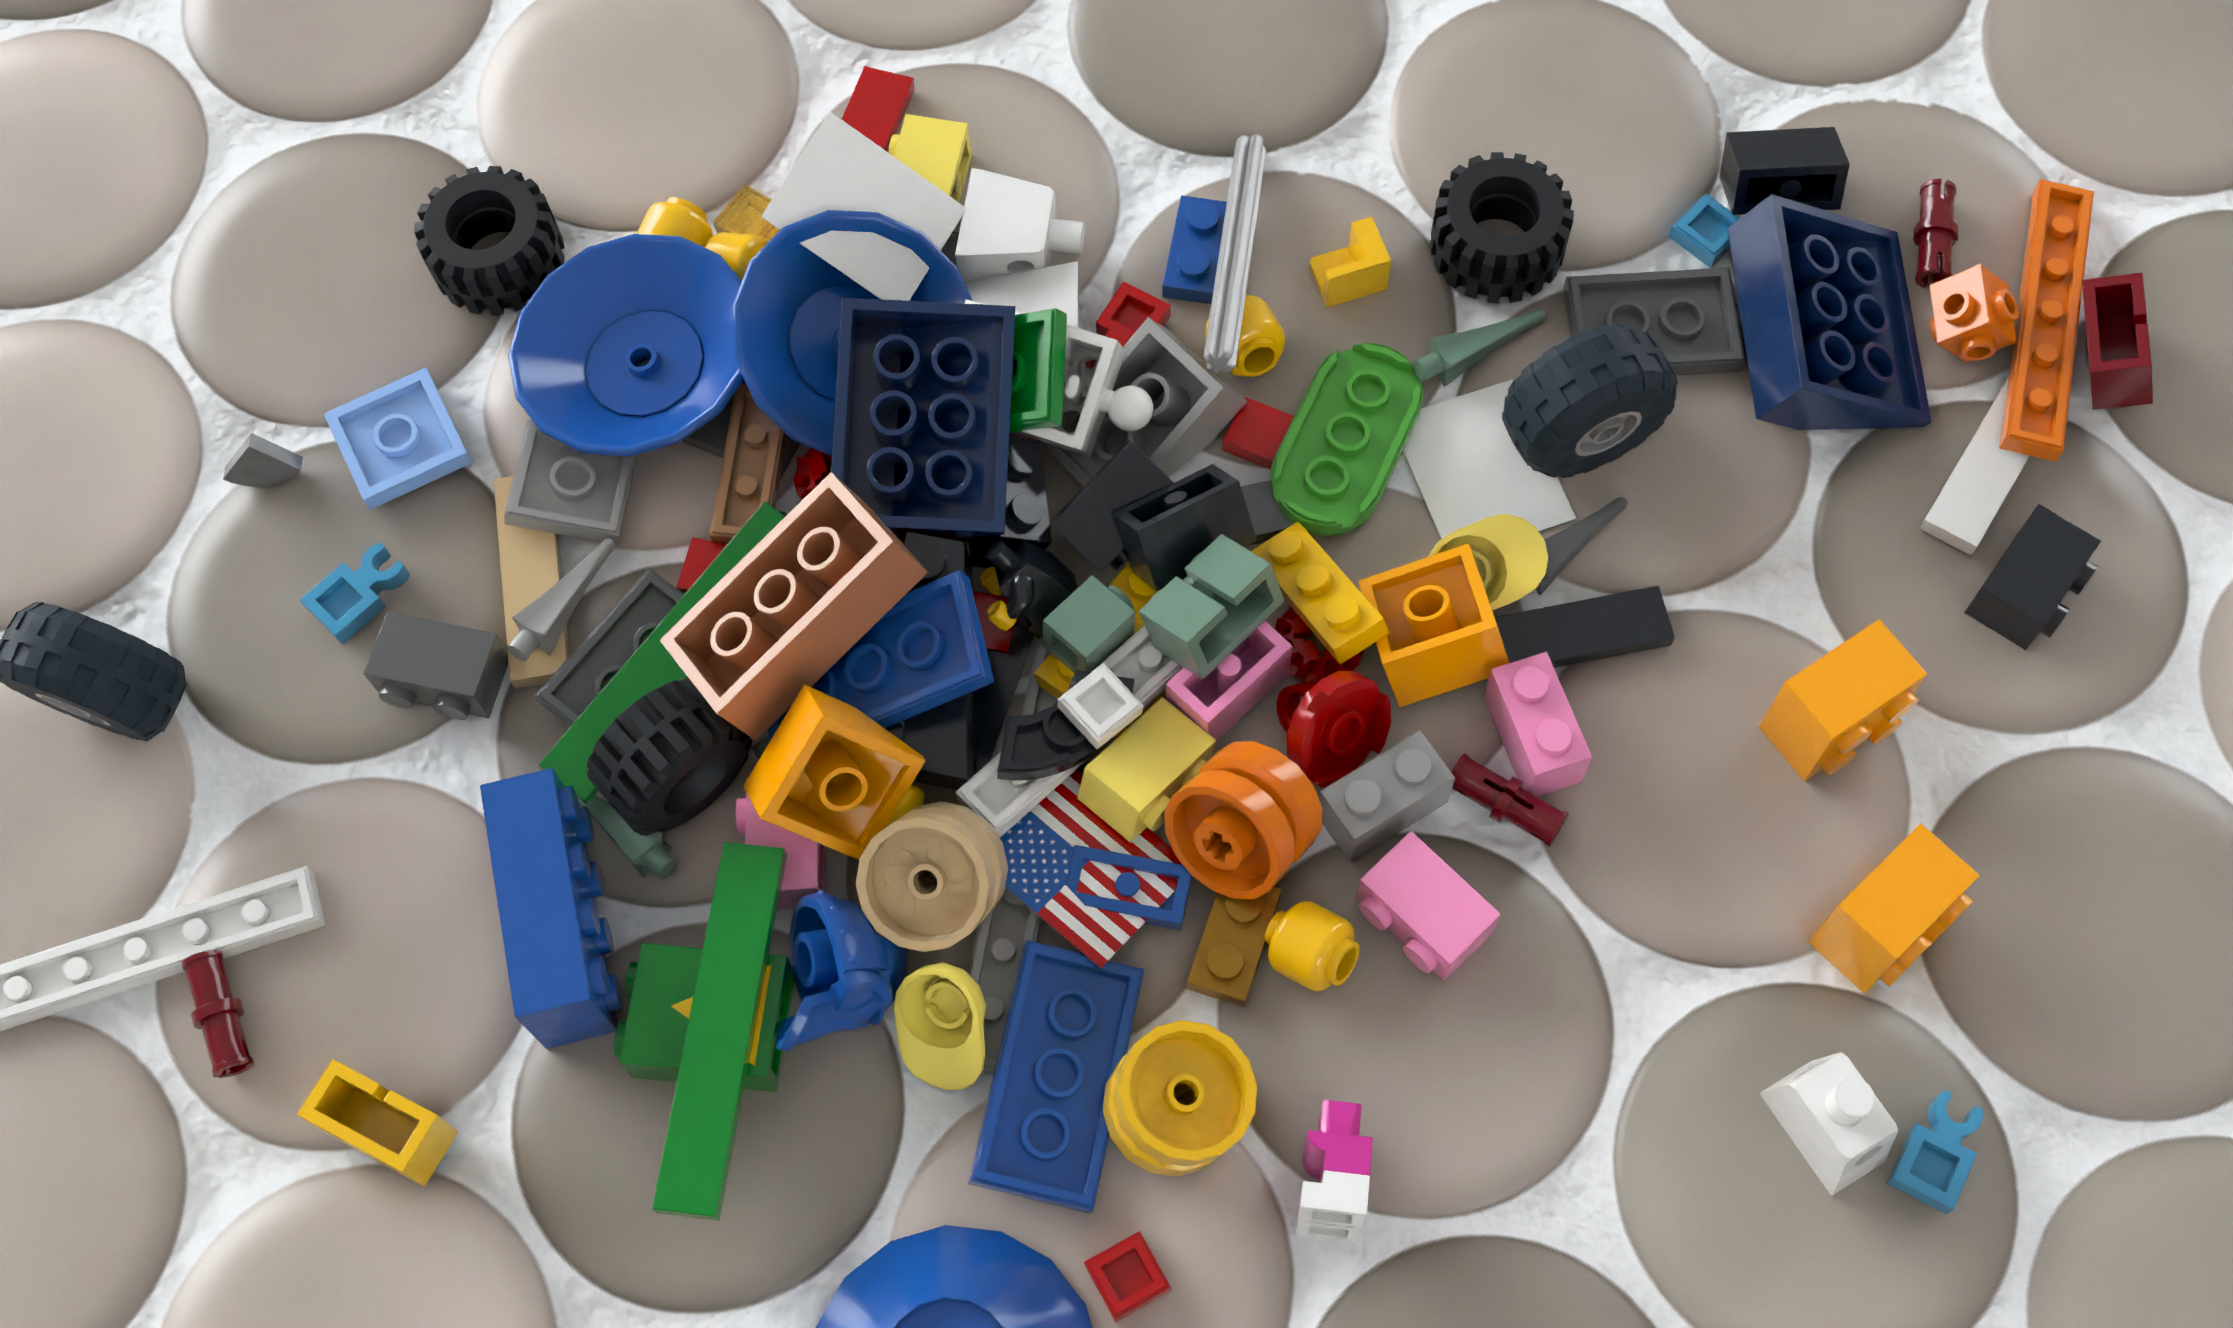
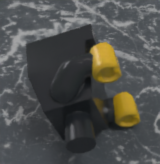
(1030, 580)

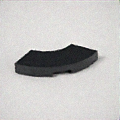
(1045, 741)

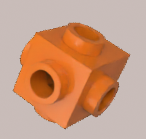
(1973, 314)

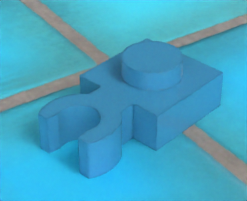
(349, 598)
(1932, 1161)

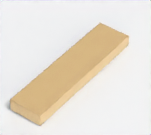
(528, 569)

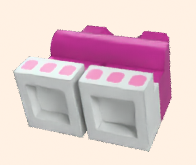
(1342, 1165)

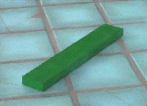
(648, 666)
(720, 1032)

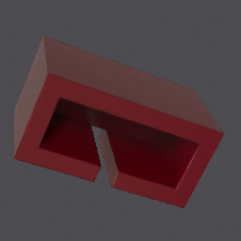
(2114, 336)

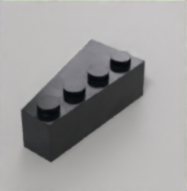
(947, 731)

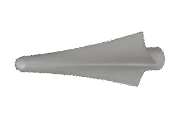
(546, 617)

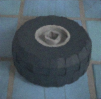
(1589, 400)
(91, 671)

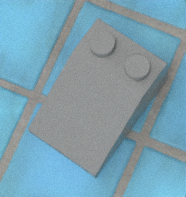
(1187, 406)

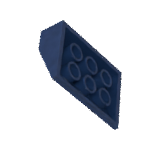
(1826, 320)
(925, 413)

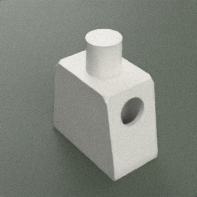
(1011, 227)
(1833, 1120)

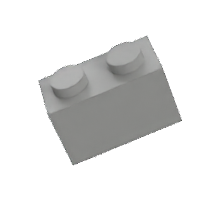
(1385, 796)

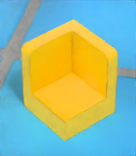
(1355, 269)

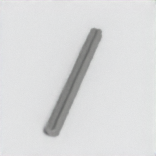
(1235, 255)

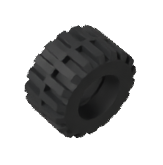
(1508, 192)
(474, 209)
(666, 758)

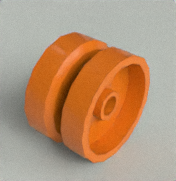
(1243, 820)

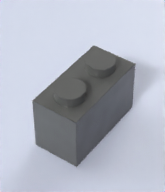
(437, 666)

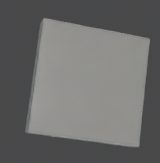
(568, 490)

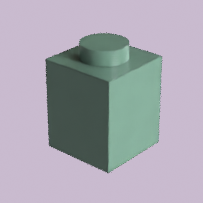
(1089, 625)

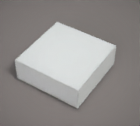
(1100, 706)

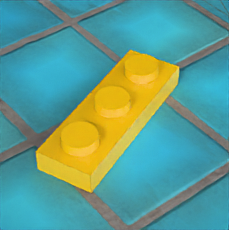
(1322, 593)

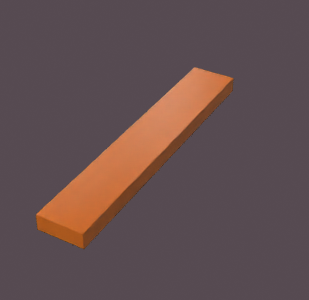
(2047, 321)

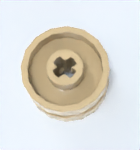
(903, 896)

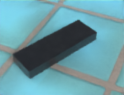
(1589, 628)

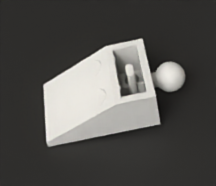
(1127, 407)

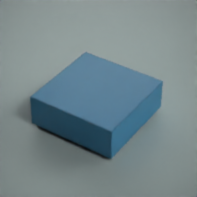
(1705, 230)

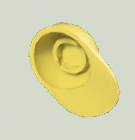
(1507, 555)
(941, 1026)

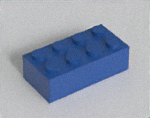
(550, 909)

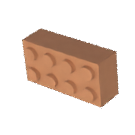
(792, 607)

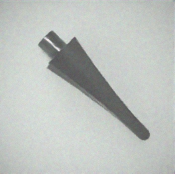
(1569, 542)

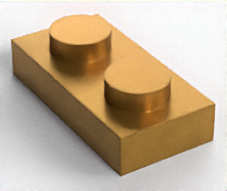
(1232, 947)

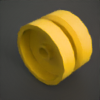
(1204, 1072)

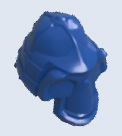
(840, 970)

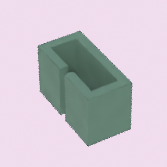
(1214, 607)

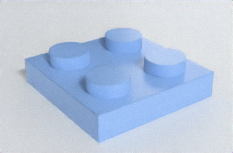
(397, 438)

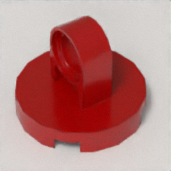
(1333, 724)

